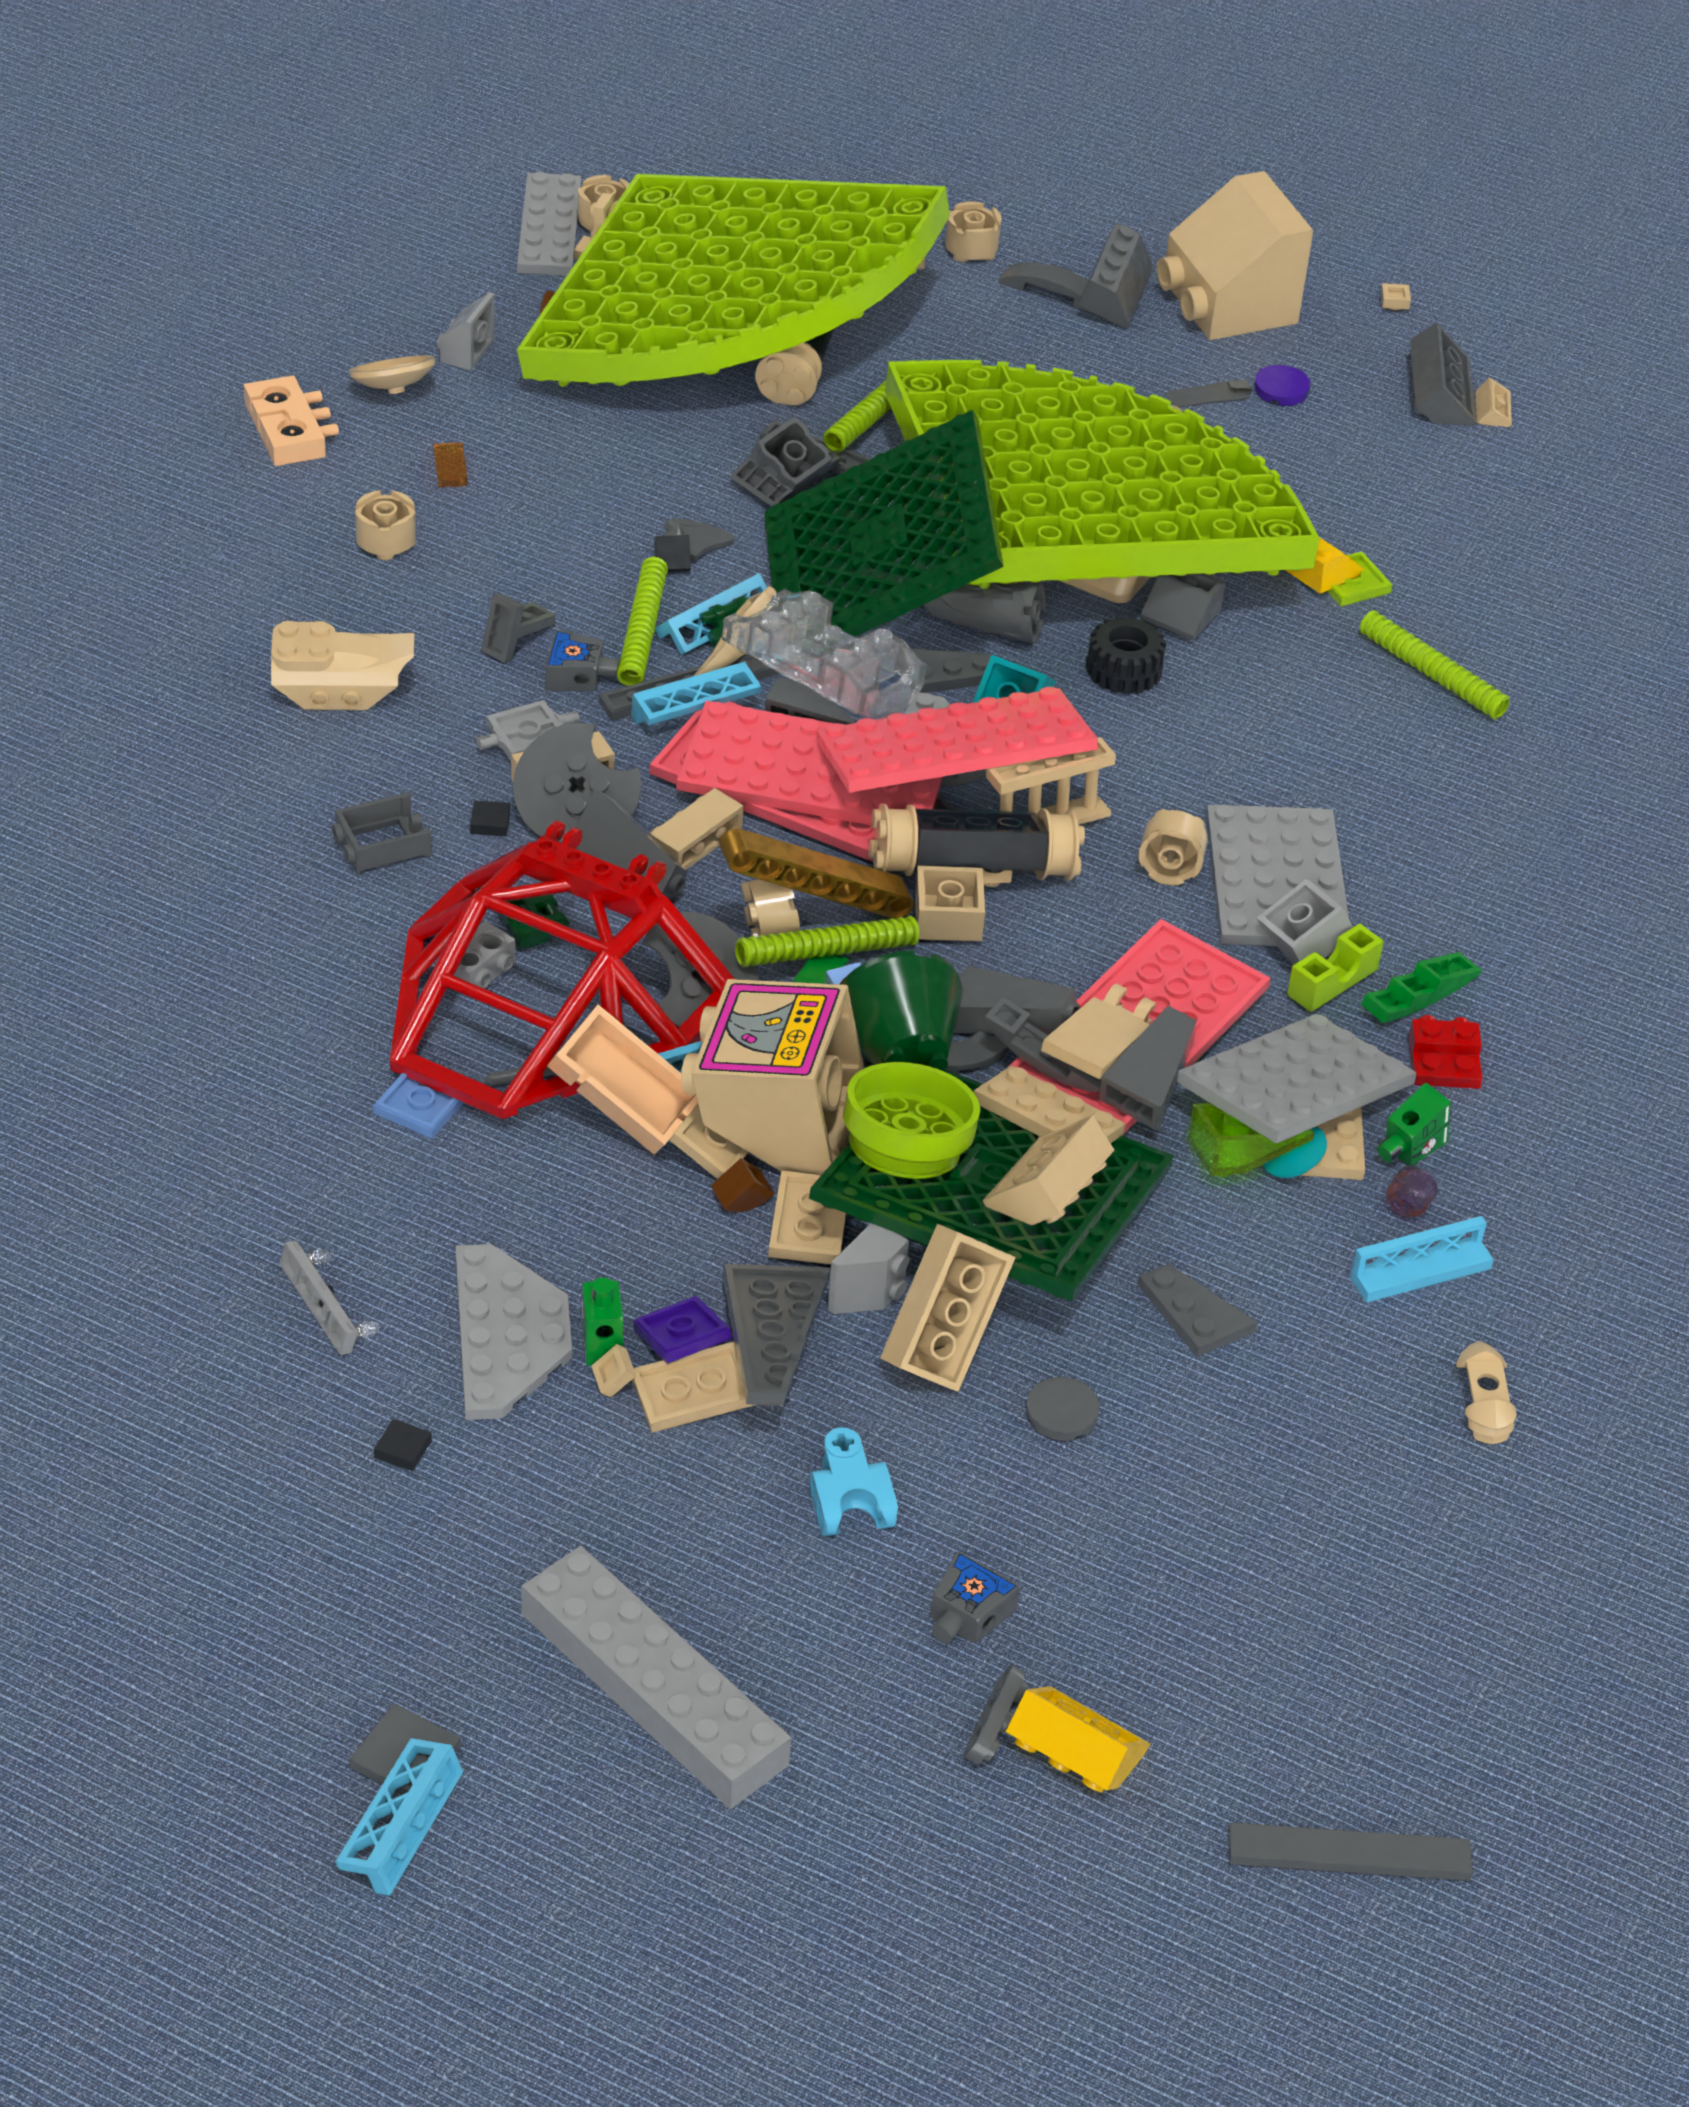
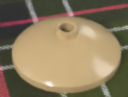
(393, 373)

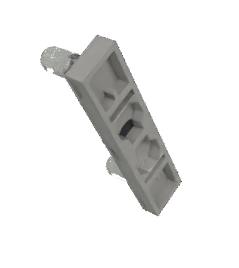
(321, 1297)

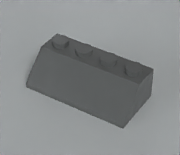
(1118, 277)
(1442, 378)

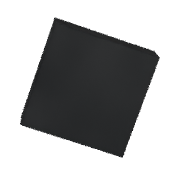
(674, 551)
(490, 818)
(402, 1445)

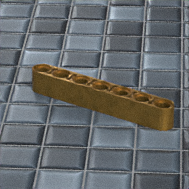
(815, 873)

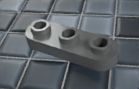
(995, 1715)

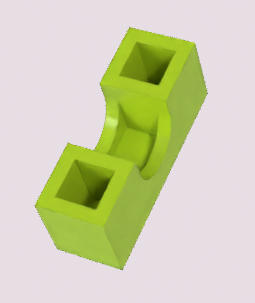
(1319, 980)

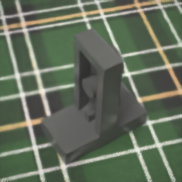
(510, 621)

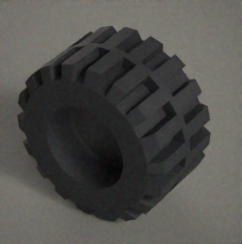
(1126, 655)

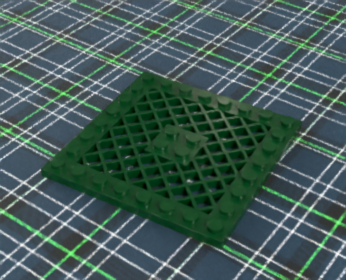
(886, 531)
(1098, 1221)

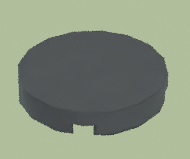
(1062, 1408)

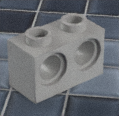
(487, 956)

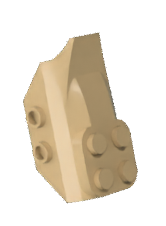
(336, 668)

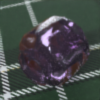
(1411, 1191)

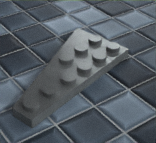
(771, 1323)

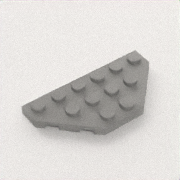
(509, 1330)

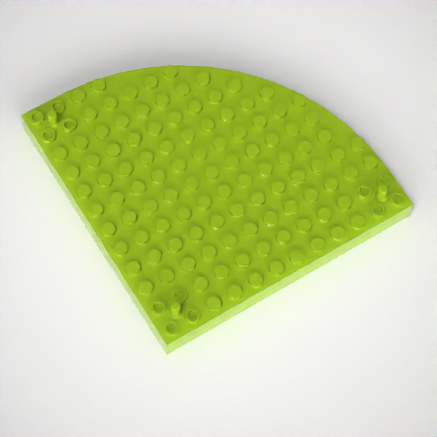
(726, 274)
(1106, 477)

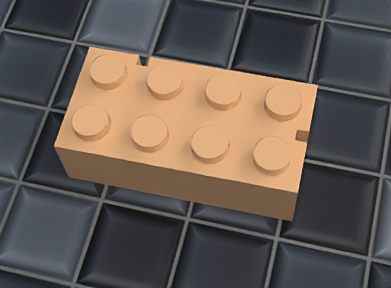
(624, 1079)

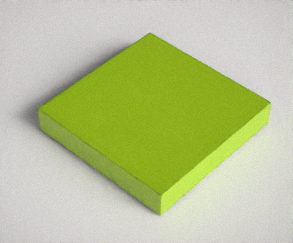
(1363, 587)

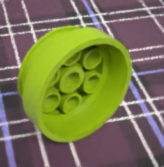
(909, 1119)

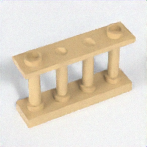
(1061, 768)

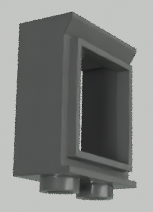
(376, 816)

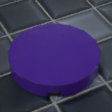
(1282, 384)

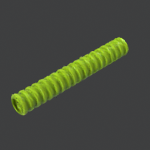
(857, 420)
(642, 621)
(1434, 664)
(827, 941)

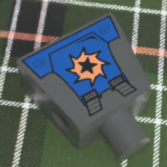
(577, 663)
(971, 1600)

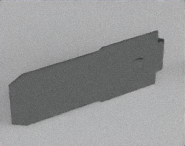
(1209, 393)

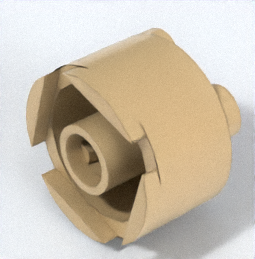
(590, 193)
(973, 232)
(385, 523)
(1173, 846)
(769, 908)

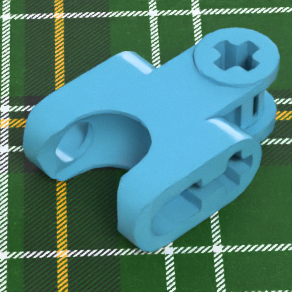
(850, 1484)

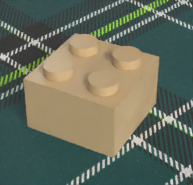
(950, 903)

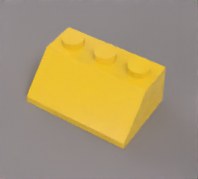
(1329, 569)
(1076, 1738)

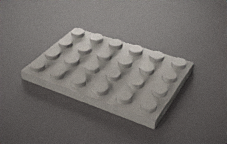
(1262, 857)
(1296, 1077)

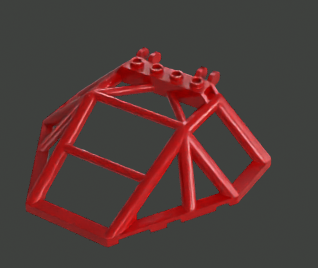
(560, 870)

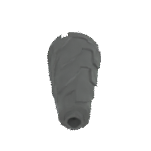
(1000, 610)

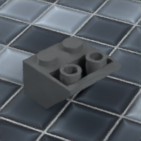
(1184, 603)

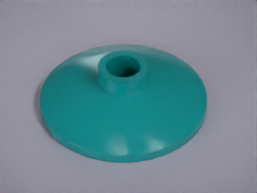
(1299, 1159)

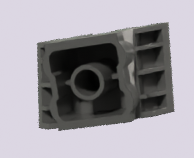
(785, 463)

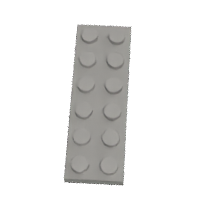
(549, 224)

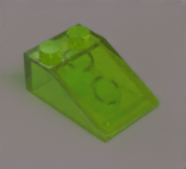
(1231, 1146)

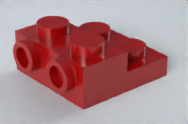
(1446, 1052)

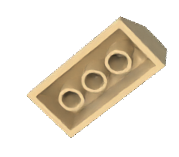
(1052, 1173)
(947, 1307)

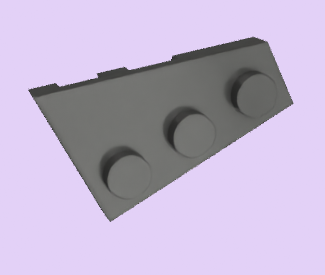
(951, 669)

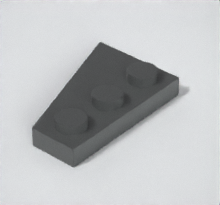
(1193, 1311)

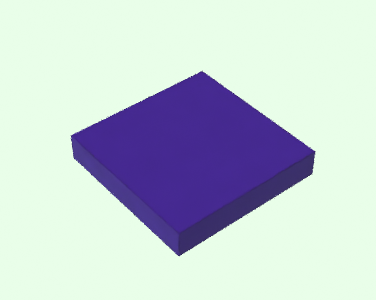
(682, 1329)

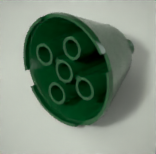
(905, 1008)

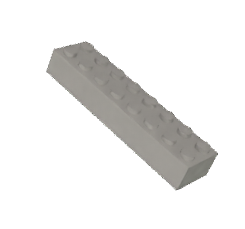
(656, 1677)

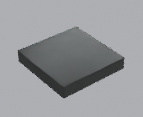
(389, 1738)

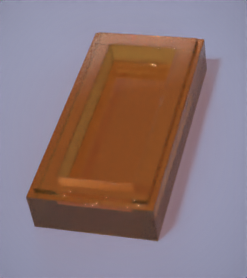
(450, 464)

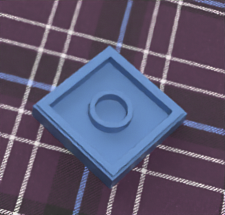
(416, 1106)

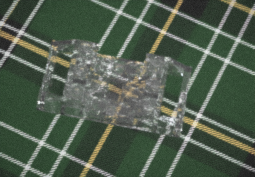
(799, 642)

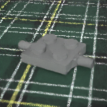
(520, 726)

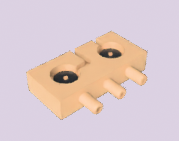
(286, 420)

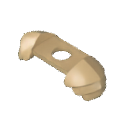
(1491, 1413)

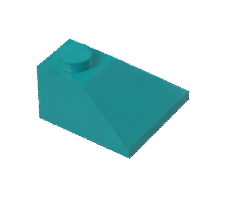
(1006, 677)

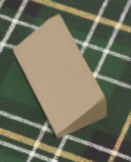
(1493, 404)

